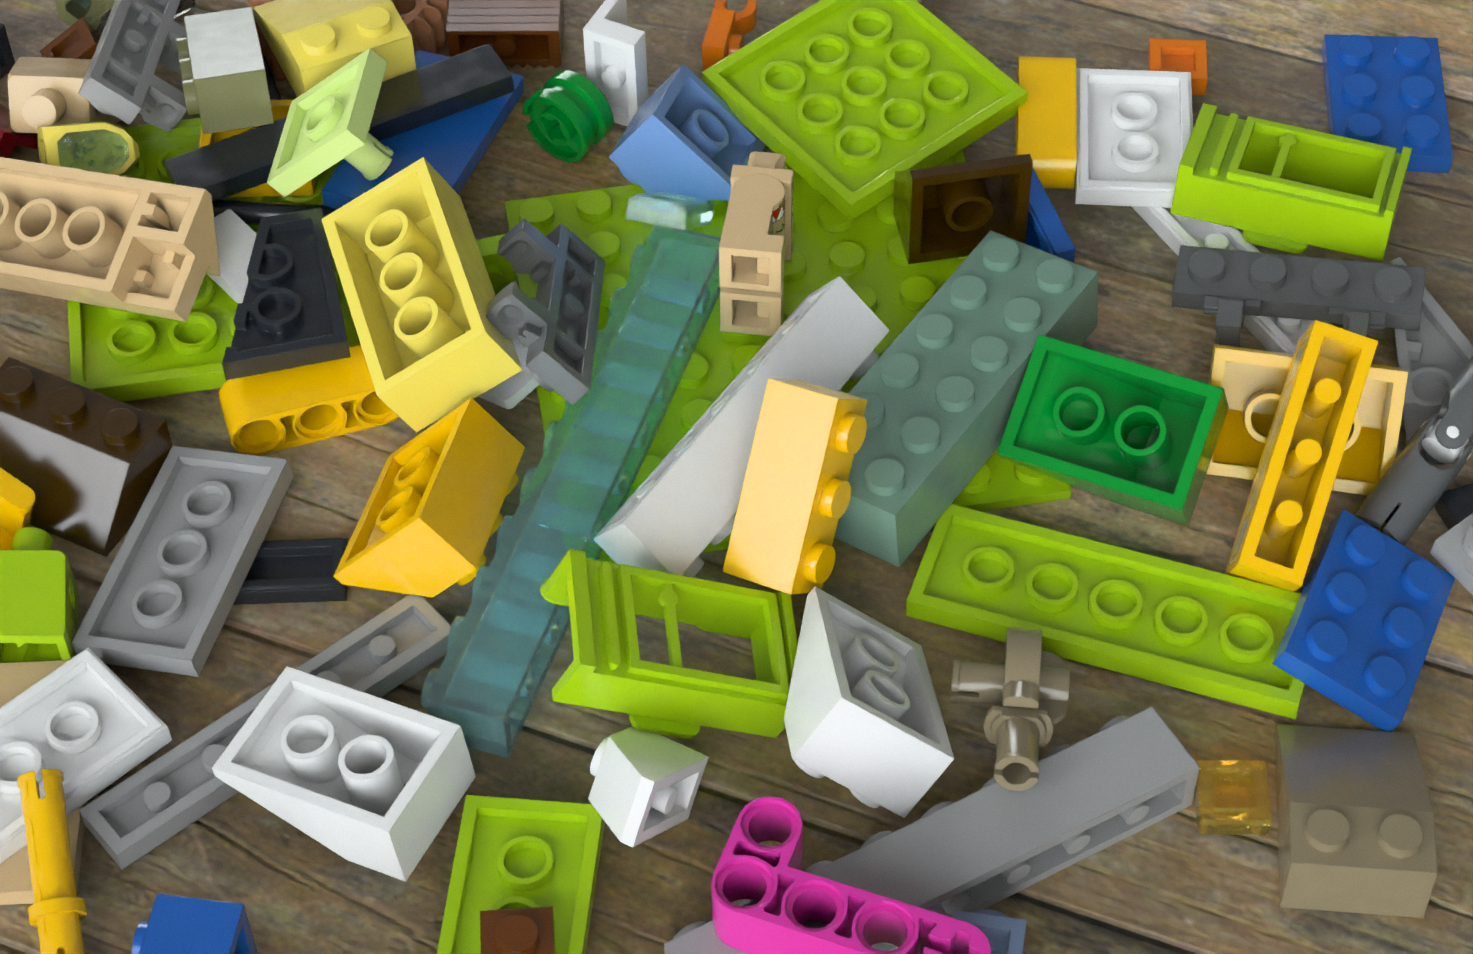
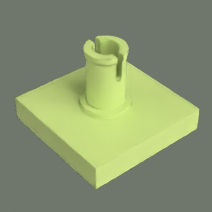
(333, 125)

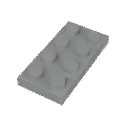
(184, 560)

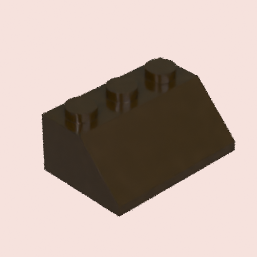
(78, 454)

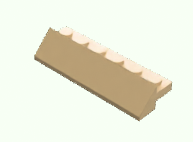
(105, 238)

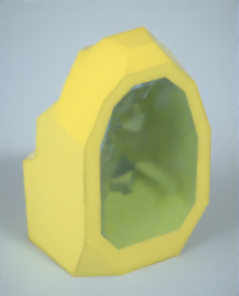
(88, 147)

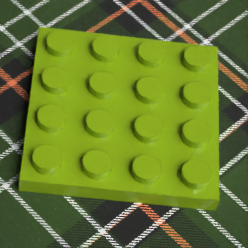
(864, 95)

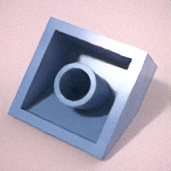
(684, 141)

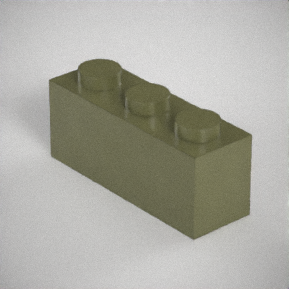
(224, 71)

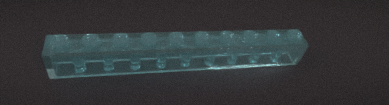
(584, 477)

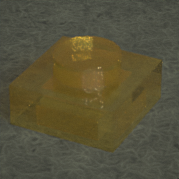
(1232, 798)

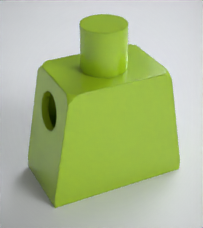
(36, 600)

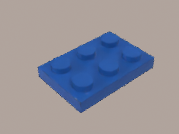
(1389, 95)
(1364, 621)

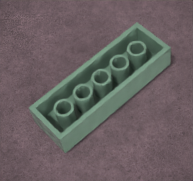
(951, 385)

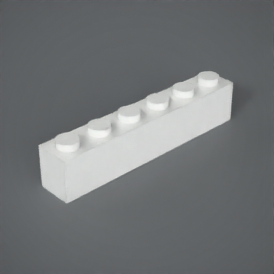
(700, 481)

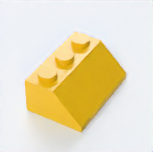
(1253, 390)
(434, 507)

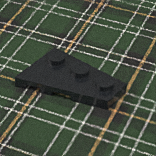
(290, 300)

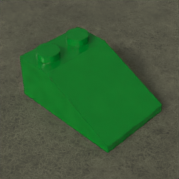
(1115, 428)

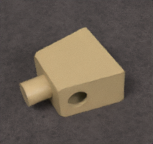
(47, 94)

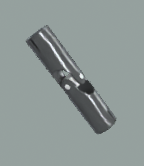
(1410, 483)

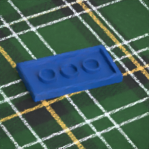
(449, 144)

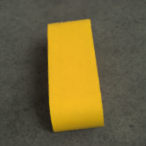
(1049, 118)
(302, 405)

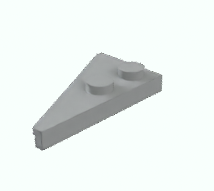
(1432, 360)

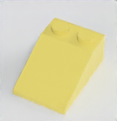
(324, 35)

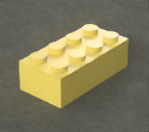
(419, 295)

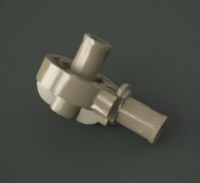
(1032, 698)

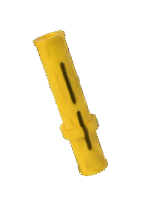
(56, 903)

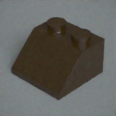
(954, 206)

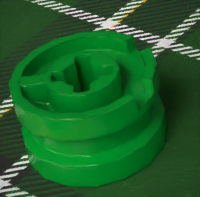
(568, 116)

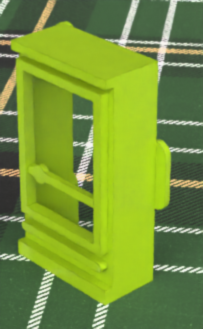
(1221, 186)
(659, 695)

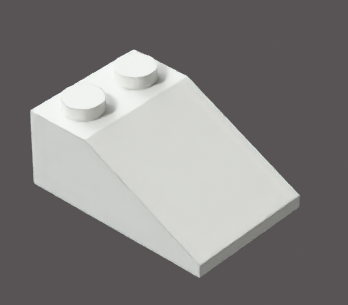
(864, 707)
(350, 770)

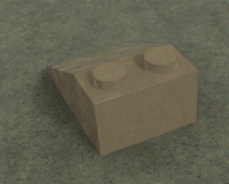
(1353, 822)

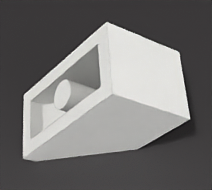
(644, 783)

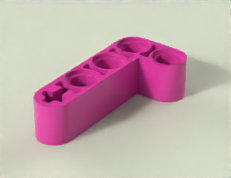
(791, 897)

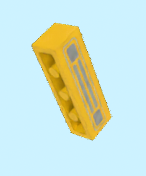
(1301, 457)

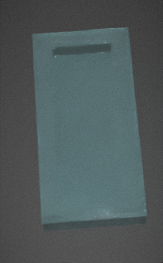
(670, 210)

